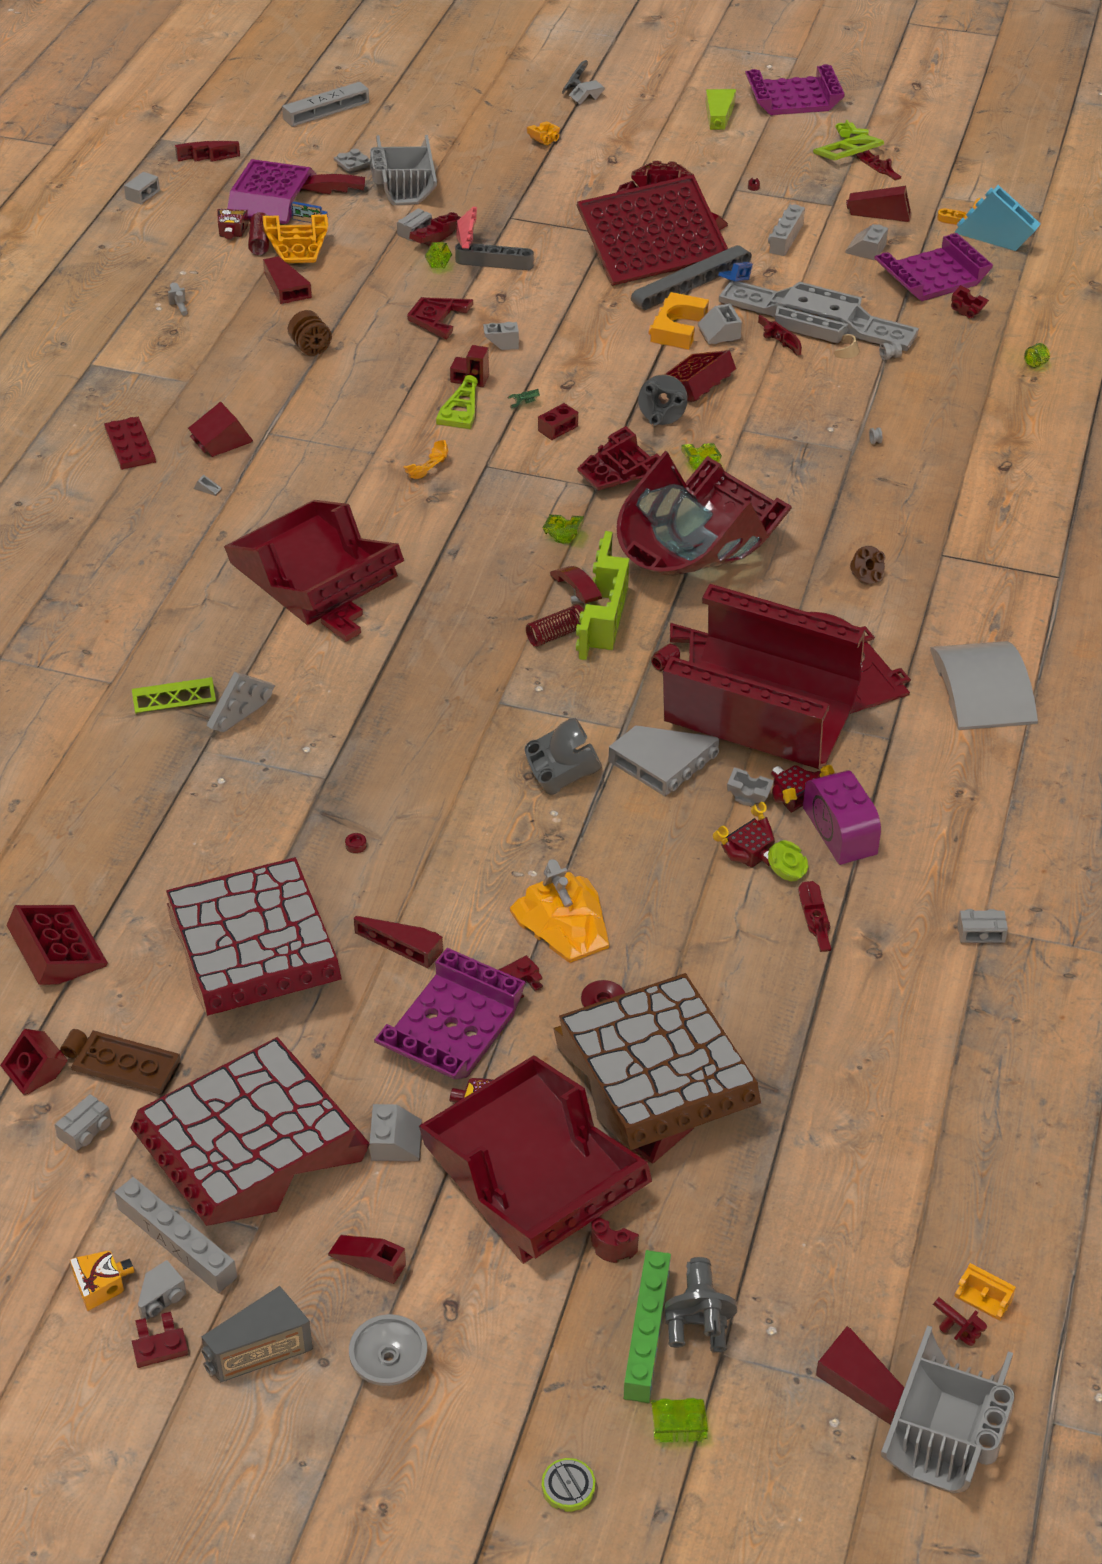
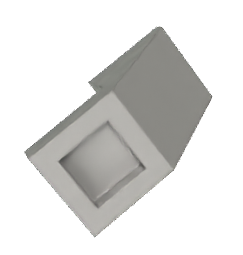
(584, 89)

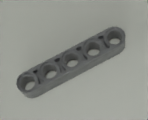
(495, 256)

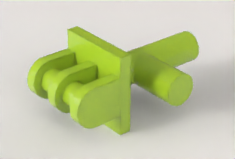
(848, 128)

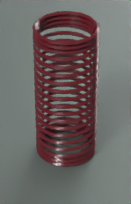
(259, 234)
(566, 622)

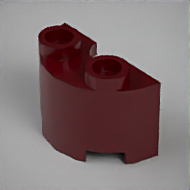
(967, 304)
(612, 1244)

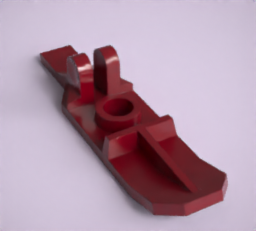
(878, 165)
(776, 331)
(813, 905)

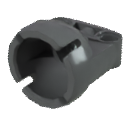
(557, 760)

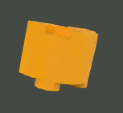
(545, 133)

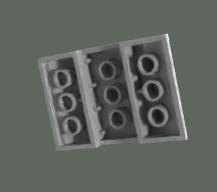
(986, 684)

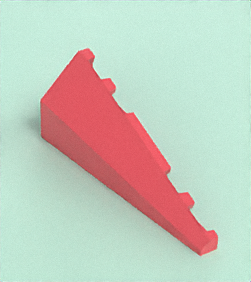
(465, 228)

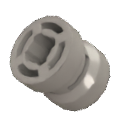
(890, 350)

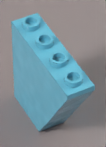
(998, 221)

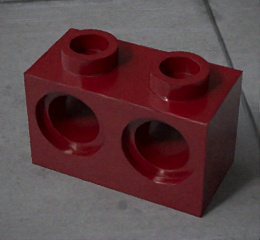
(558, 421)

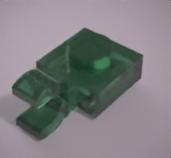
(528, 397)

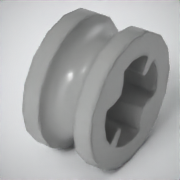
(875, 435)

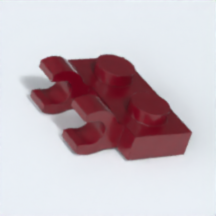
(524, 970)
(159, 1347)

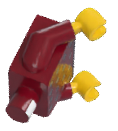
(790, 784)
(749, 842)

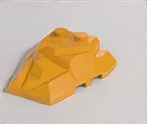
(297, 242)
(570, 930)

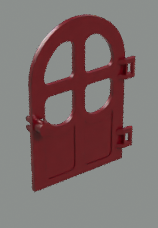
(878, 681)

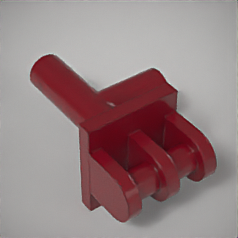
(970, 1328)

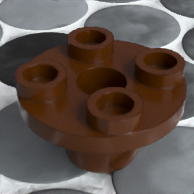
(868, 564)

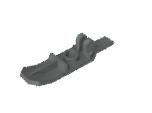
(574, 79)

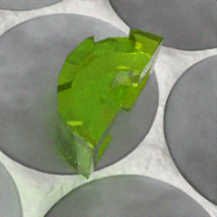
(696, 455)
(561, 529)

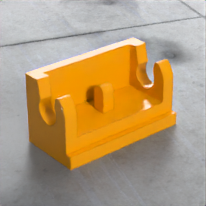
(985, 1292)

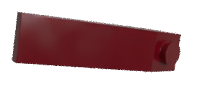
(406, 940)

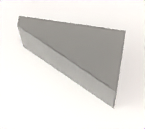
(206, 485)

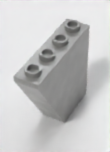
(662, 756)

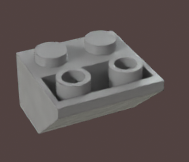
(721, 324)

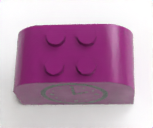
(843, 816)

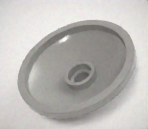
(388, 1338)

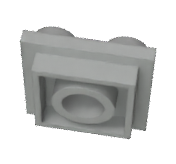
(352, 161)

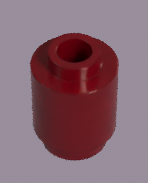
(663, 655)

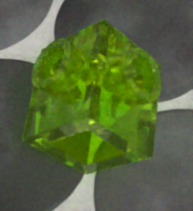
(438, 255)

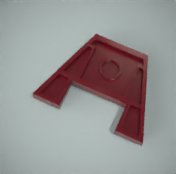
(432, 311)
(695, 638)

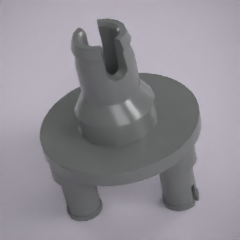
(655, 407)
(700, 1306)

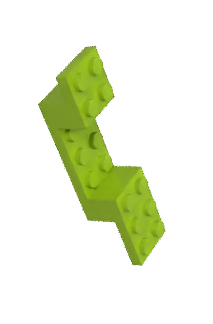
(601, 623)

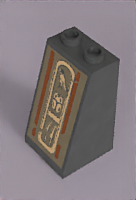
(257, 1337)

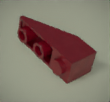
(371, 1255)

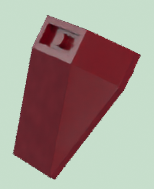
(658, 172)

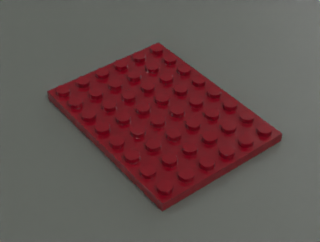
(651, 229)

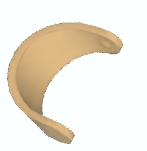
(850, 351)

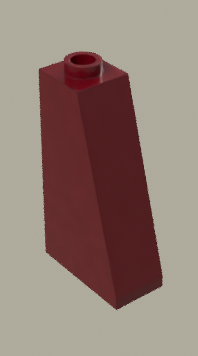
(881, 204)
(286, 281)
(860, 1375)

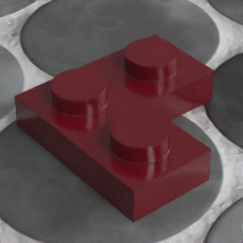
(341, 620)

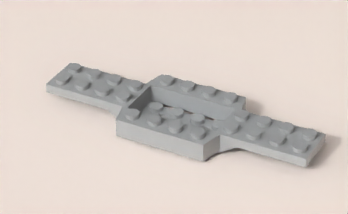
(825, 304)

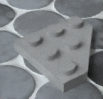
(240, 699)

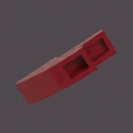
(439, 229)

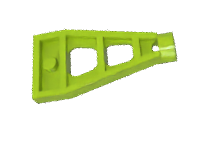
(456, 418)

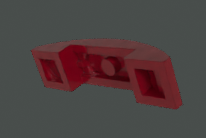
(585, 587)

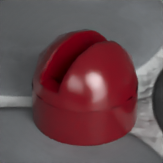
(754, 184)

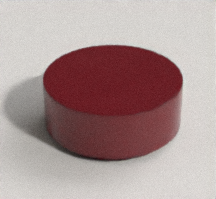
(355, 843)

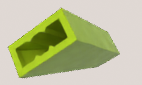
(719, 107)

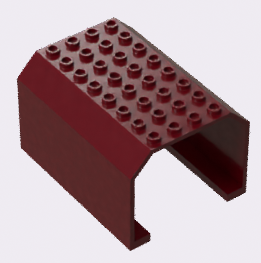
(768, 678)

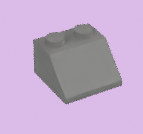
(869, 242)
(394, 1134)

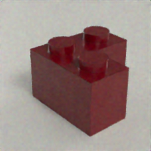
(474, 364)

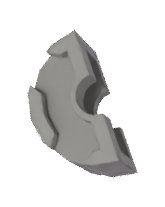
(748, 789)

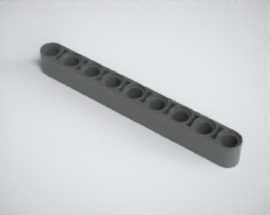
(689, 277)

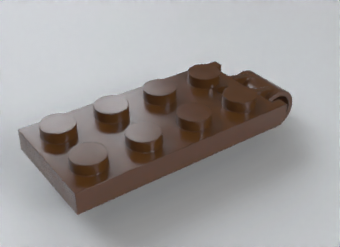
(120, 1060)

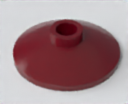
(600, 991)

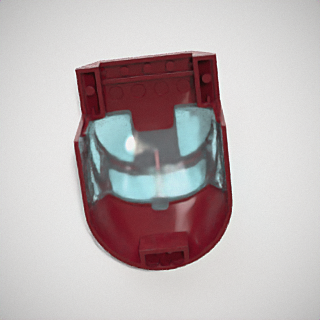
(695, 523)

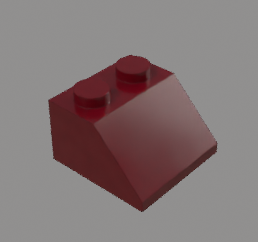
(33, 1061)

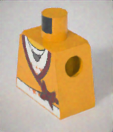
(99, 1277)

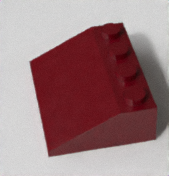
(703, 371)
(54, 942)

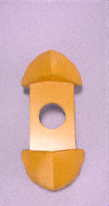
(438, 454)

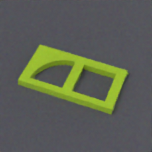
(847, 144)

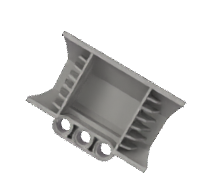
(404, 171)
(947, 1419)

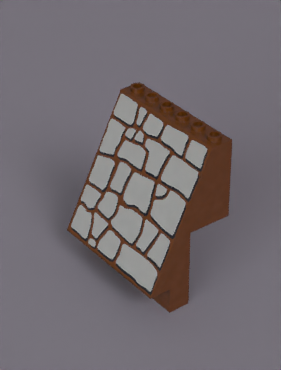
(656, 1062)

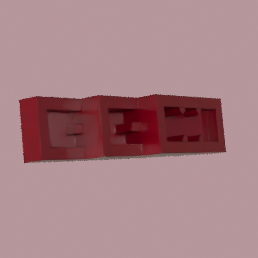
(207, 150)
(327, 182)

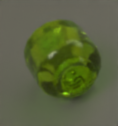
(1037, 355)

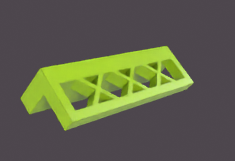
(170, 688)

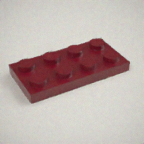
(129, 443)

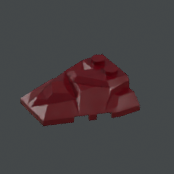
(617, 461)

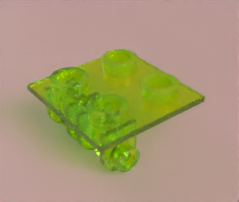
(679, 1417)

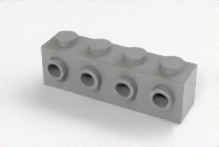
(786, 230)

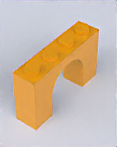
(675, 307)

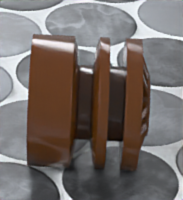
(309, 332)

